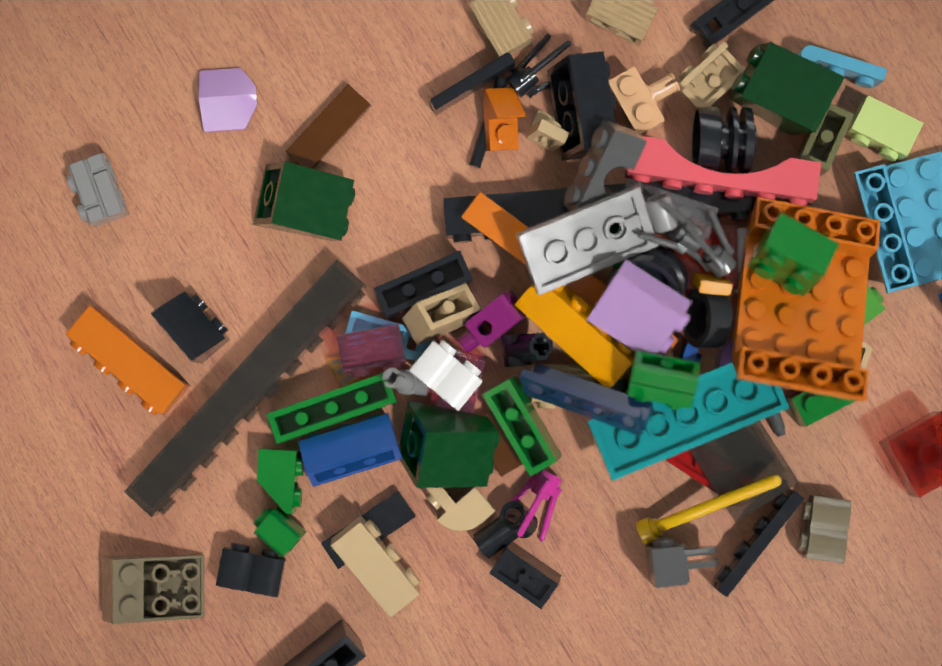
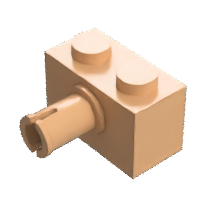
(638, 101)

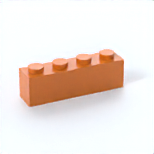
(127, 360)

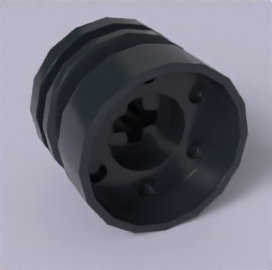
(727, 140)

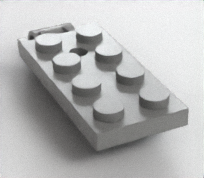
(581, 239)

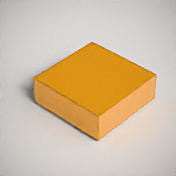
(711, 285)

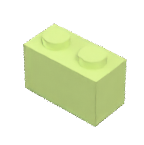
(883, 129)

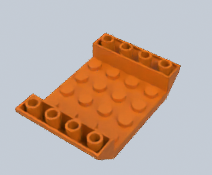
(814, 338)

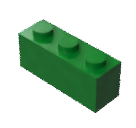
(522, 425)

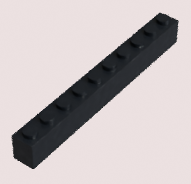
(543, 205)

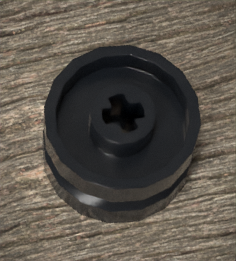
(663, 266)

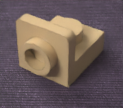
(546, 132)

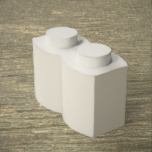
(446, 374)

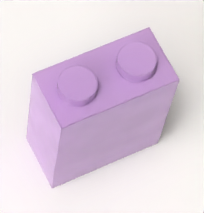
(640, 311)

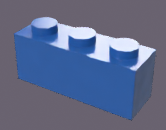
(350, 449)

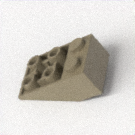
(152, 588)

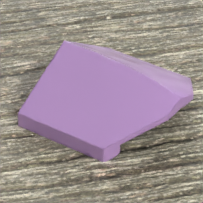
(226, 99)

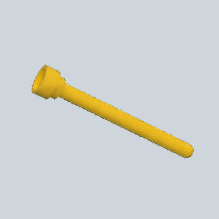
(651, 529)

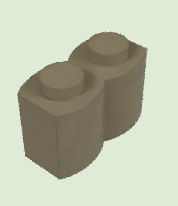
(825, 528)

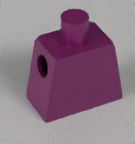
(502, 316)

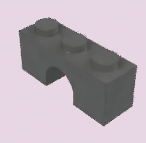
(610, 148)

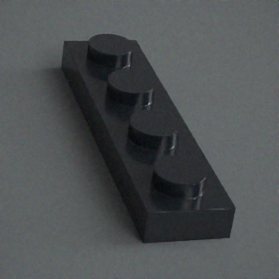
(748, 552)

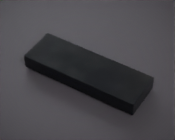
(472, 83)
(387, 516)

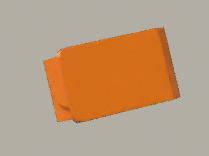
(501, 118)

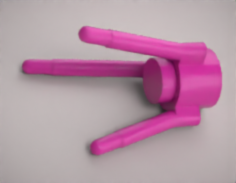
(544, 485)

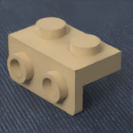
(711, 78)

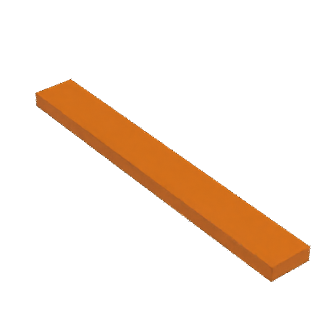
(502, 229)

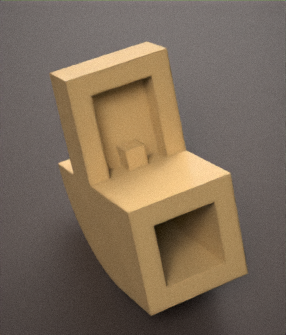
(465, 513)

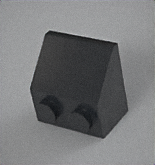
(191, 326)

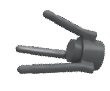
(684, 239)
(715, 258)

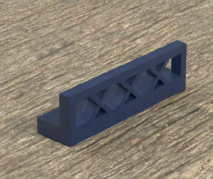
(586, 398)

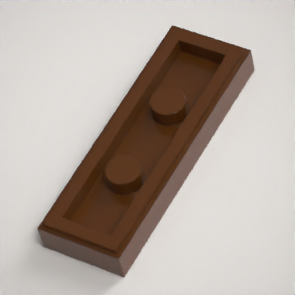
(328, 128)

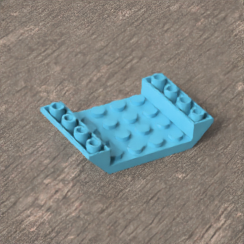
(910, 211)

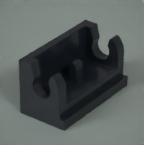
(526, 574)

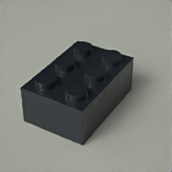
(581, 99)

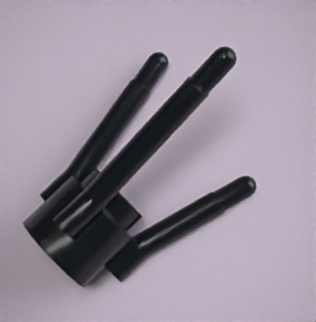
(525, 79)

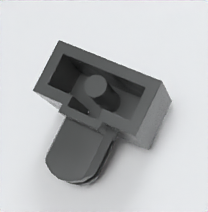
(669, 561)

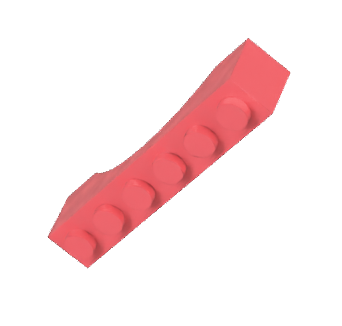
(790, 181)

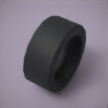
(719, 320)

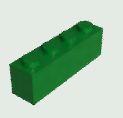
(330, 408)

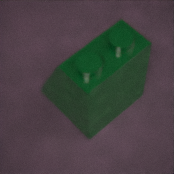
(786, 89)
(304, 201)
(447, 447)

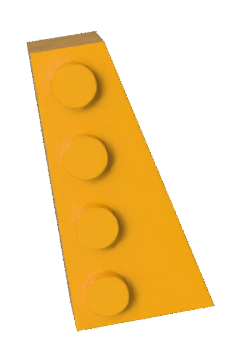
(565, 321)

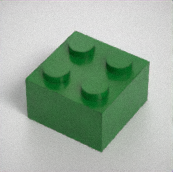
(793, 255)

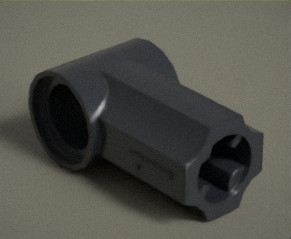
(525, 348)
(504, 529)

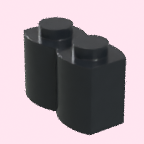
(251, 571)

